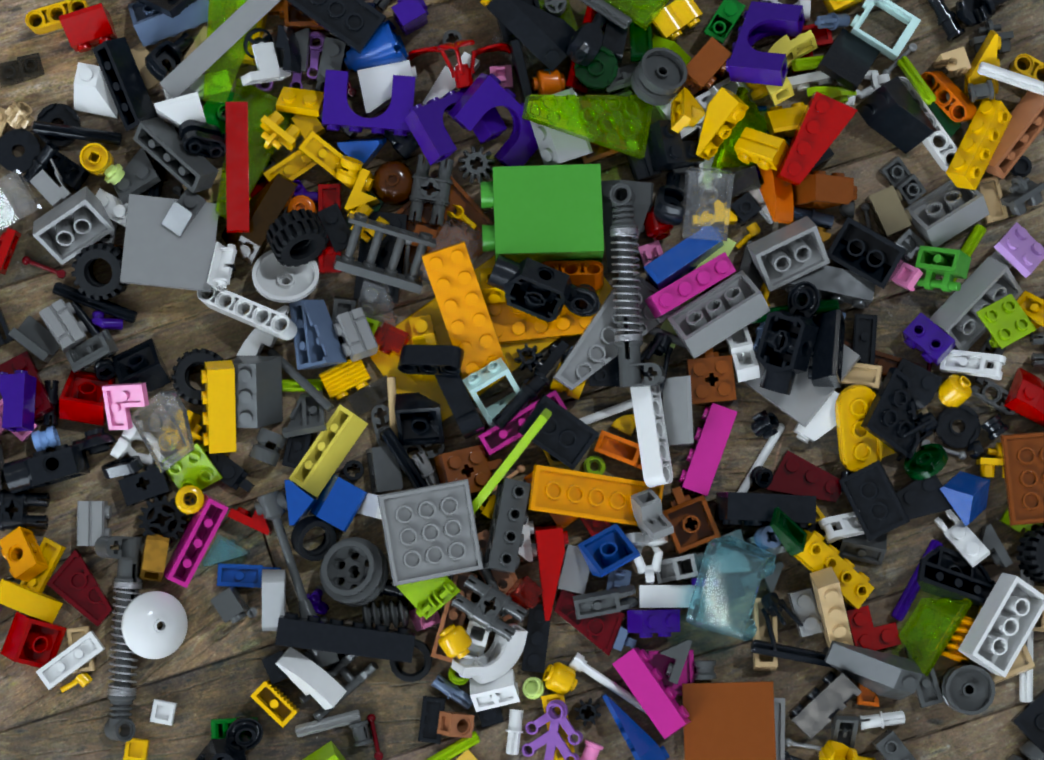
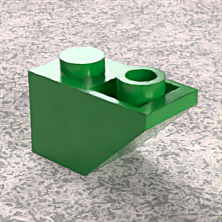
(724, 20)

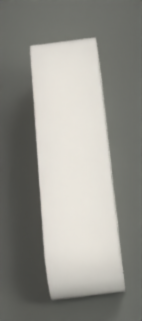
(938, 153)
(255, 315)
(652, 435)

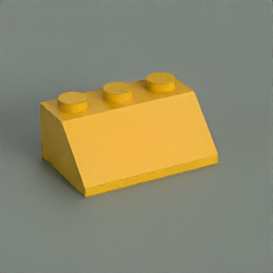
(784, 121)

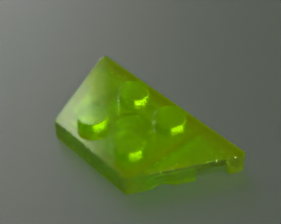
(726, 154)
(932, 628)

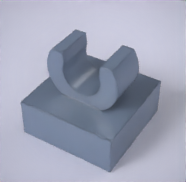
(618, 578)
(623, 639)

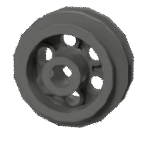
(368, 583)

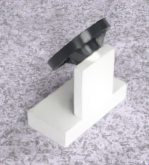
(265, 60)

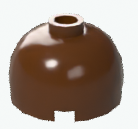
(393, 183)

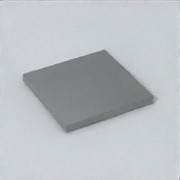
(159, 256)
(804, 397)
(430, 532)

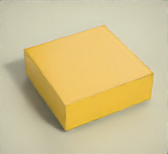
(136, 749)

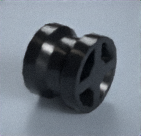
(994, 426)

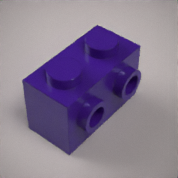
(410, 15)
(928, 339)
(653, 621)

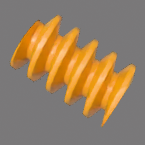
(957, 639)

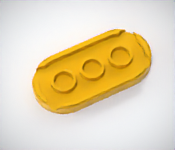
(855, 444)

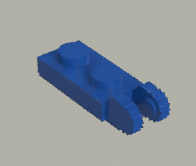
(240, 575)

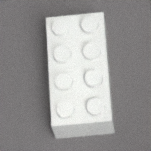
(1003, 624)

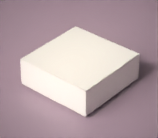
(163, 712)

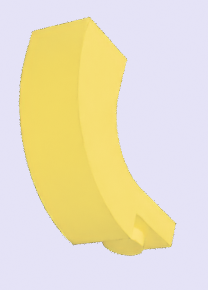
(794, 48)

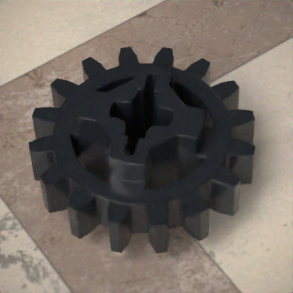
(159, 509)

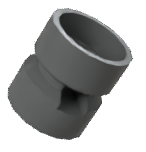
(265, 454)

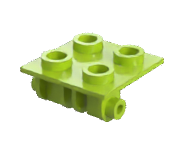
(1005, 322)
(194, 469)
(429, 594)

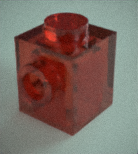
(391, 339)
(525, 592)

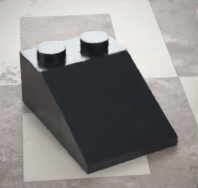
(896, 115)

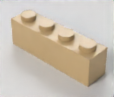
(831, 606)

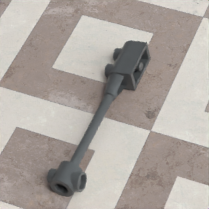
(272, 507)

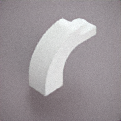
(496, 661)

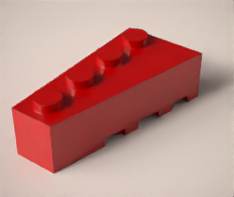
(816, 132)

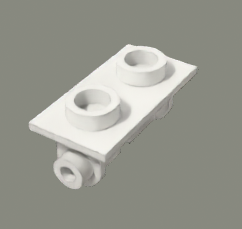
(219, 272)

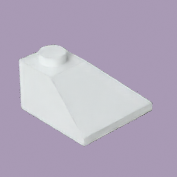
(92, 92)
(181, 109)

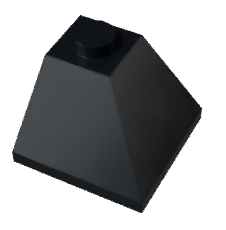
(142, 365)
(418, 419)

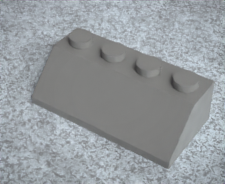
(983, 287)
(718, 313)

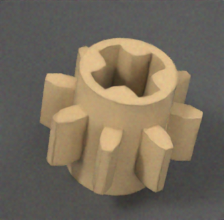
(19, 115)

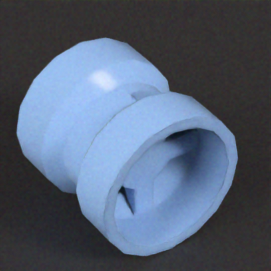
(45, 439)

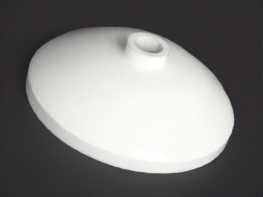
(270, 279)
(141, 621)

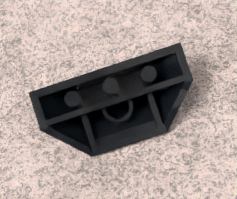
(951, 576)

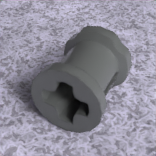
(981, 91)
(360, 733)

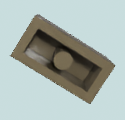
(888, 211)

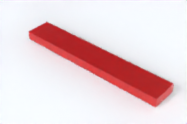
(237, 167)

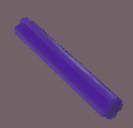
(911, 589)

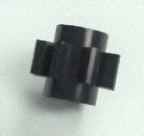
(527, 351)
(764, 424)
(591, 717)

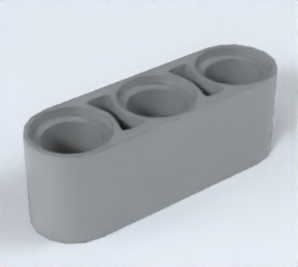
(273, 597)

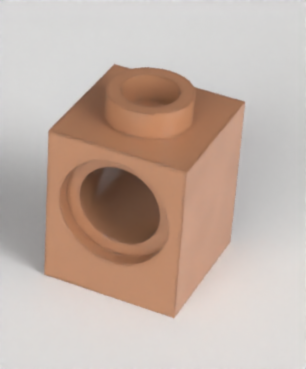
(448, 724)

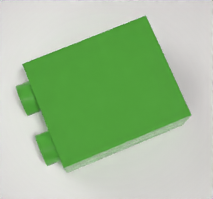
(544, 213)

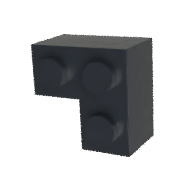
(669, 150)

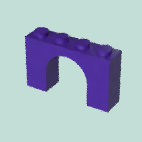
(761, 21)
(483, 96)
(339, 114)
(431, 135)
(18, 400)

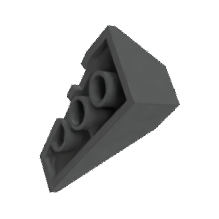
(642, 205)
(878, 671)

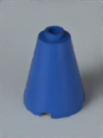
(382, 49)

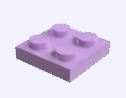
(1020, 249)

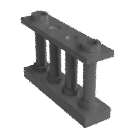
(368, 268)

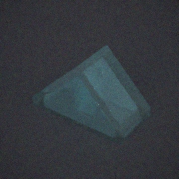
(224, 550)

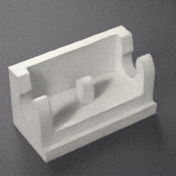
(495, 693)

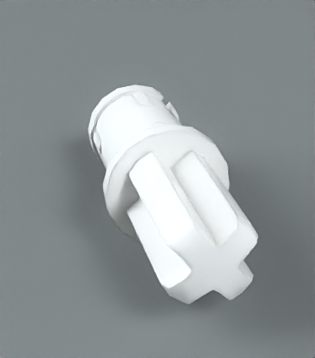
(882, 720)
(514, 731)

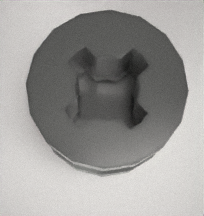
(557, 11)
(705, 669)

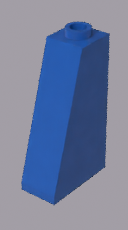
(679, 261)

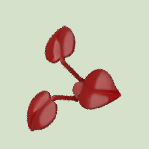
(462, 73)

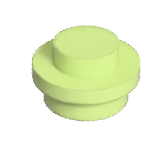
(114, 174)
(533, 688)

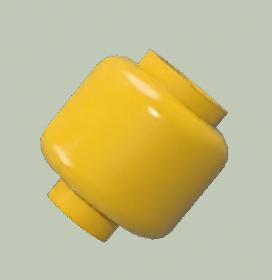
(955, 390)
(192, 491)
(455, 641)
(560, 678)

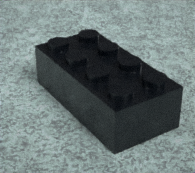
(759, 508)

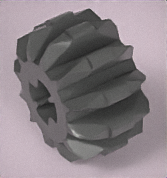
(472, 158)

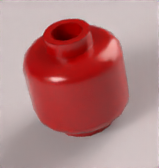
(654, 228)

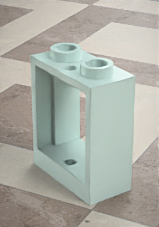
(895, 11)
(479, 380)

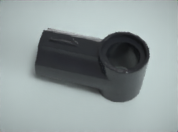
(404, 145)

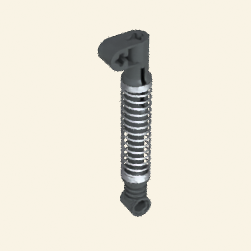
(627, 295)
(127, 588)

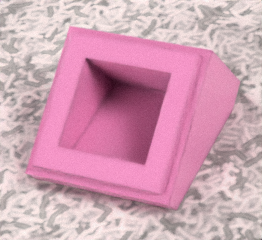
(422, 623)

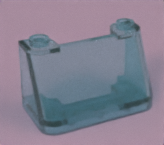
(729, 587)

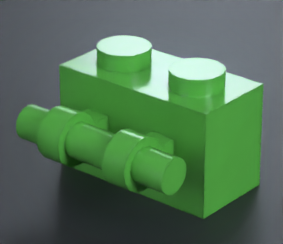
(942, 262)

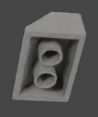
(558, 146)
(947, 212)
(73, 225)
(788, 253)
(678, 410)

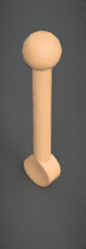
(520, 469)

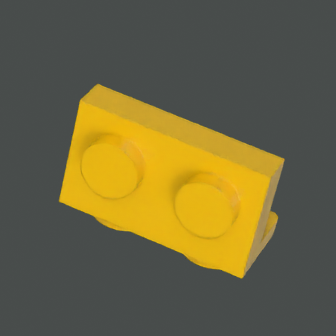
(300, 101)

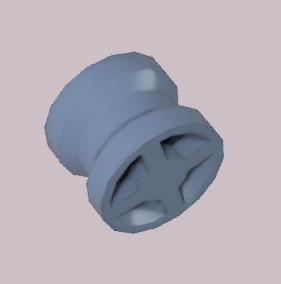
(762, 538)

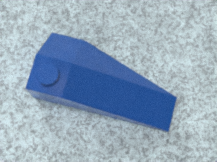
(639, 742)

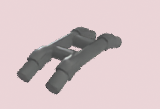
(353, 682)

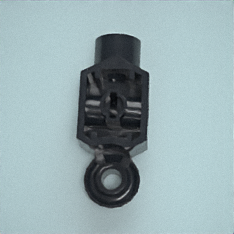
(541, 289)
(789, 339)
(72, 459)
(235, 742)

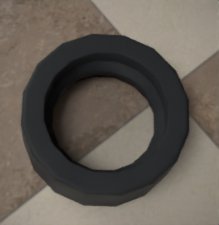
(300, 531)
(420, 674)

